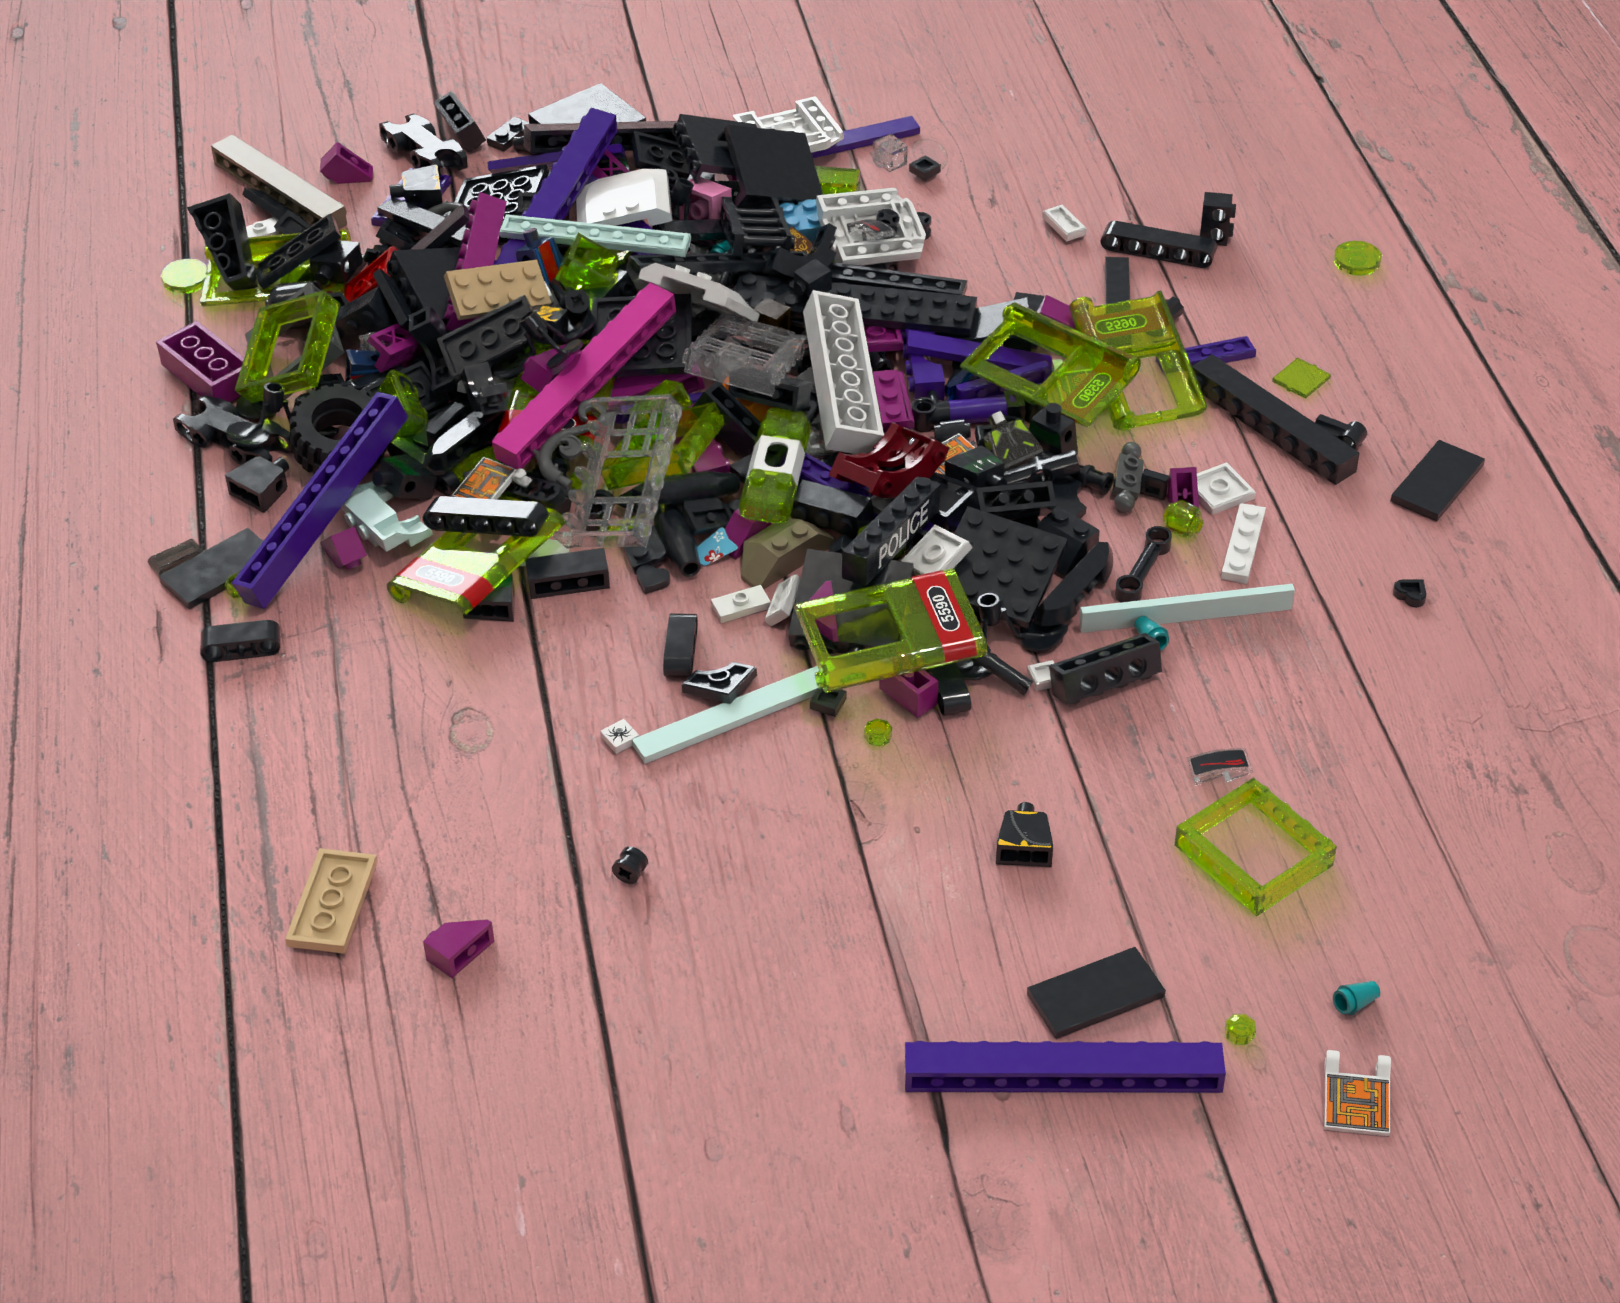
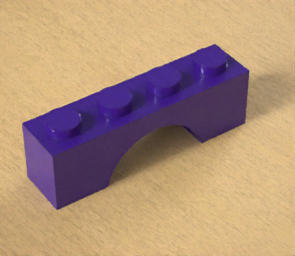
(923, 373)

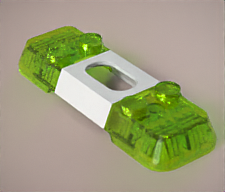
(772, 490)

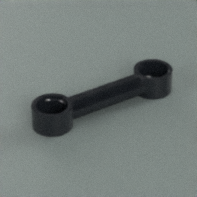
(1143, 564)

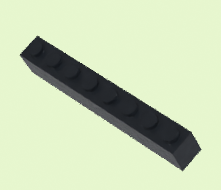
(555, 136)
(1276, 420)

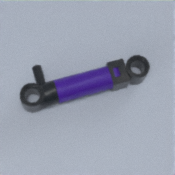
(930, 411)

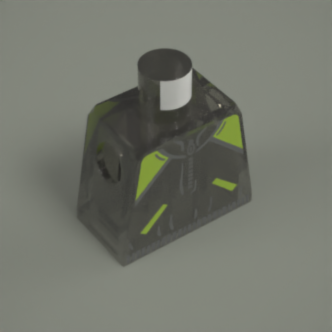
(1011, 441)

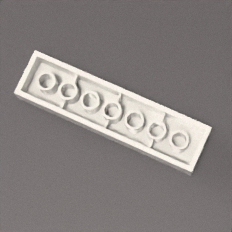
(842, 373)

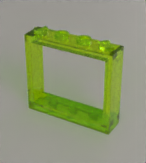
(264, 337)
(698, 427)
(1229, 874)

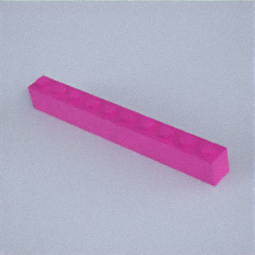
(584, 376)

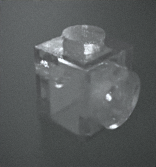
(889, 153)

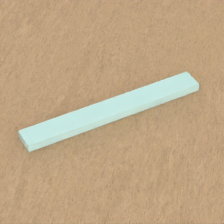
(605, 235)
(1187, 607)
(726, 716)

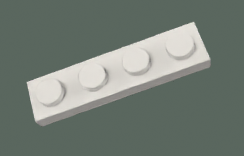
(1243, 543)

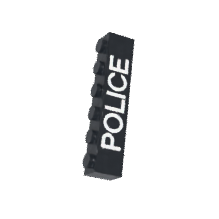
(890, 531)

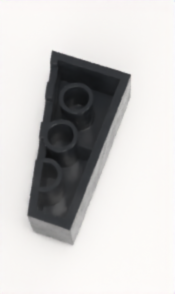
(227, 239)
(363, 316)

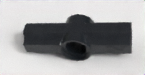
(1052, 467)

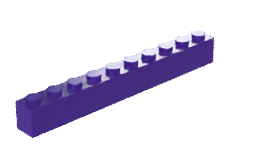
(568, 175)
(320, 500)
(1064, 1067)

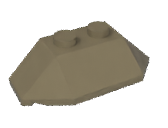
(780, 550)

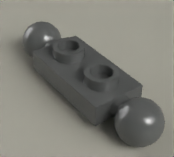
(1127, 477)

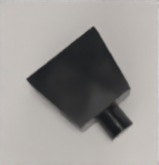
(336, 262)
(258, 482)

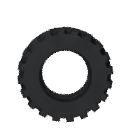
(321, 410)

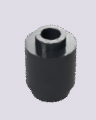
(950, 428)

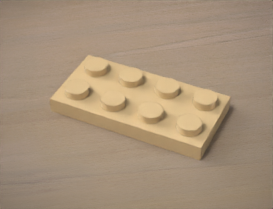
(490, 287)
(331, 901)

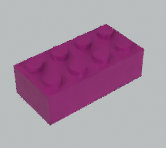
(201, 361)

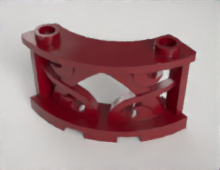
(890, 452)

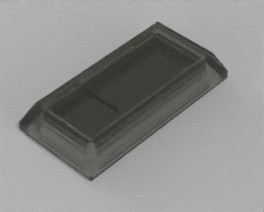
(174, 556)

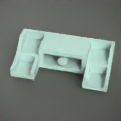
(378, 521)

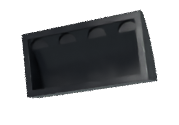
(953, 499)

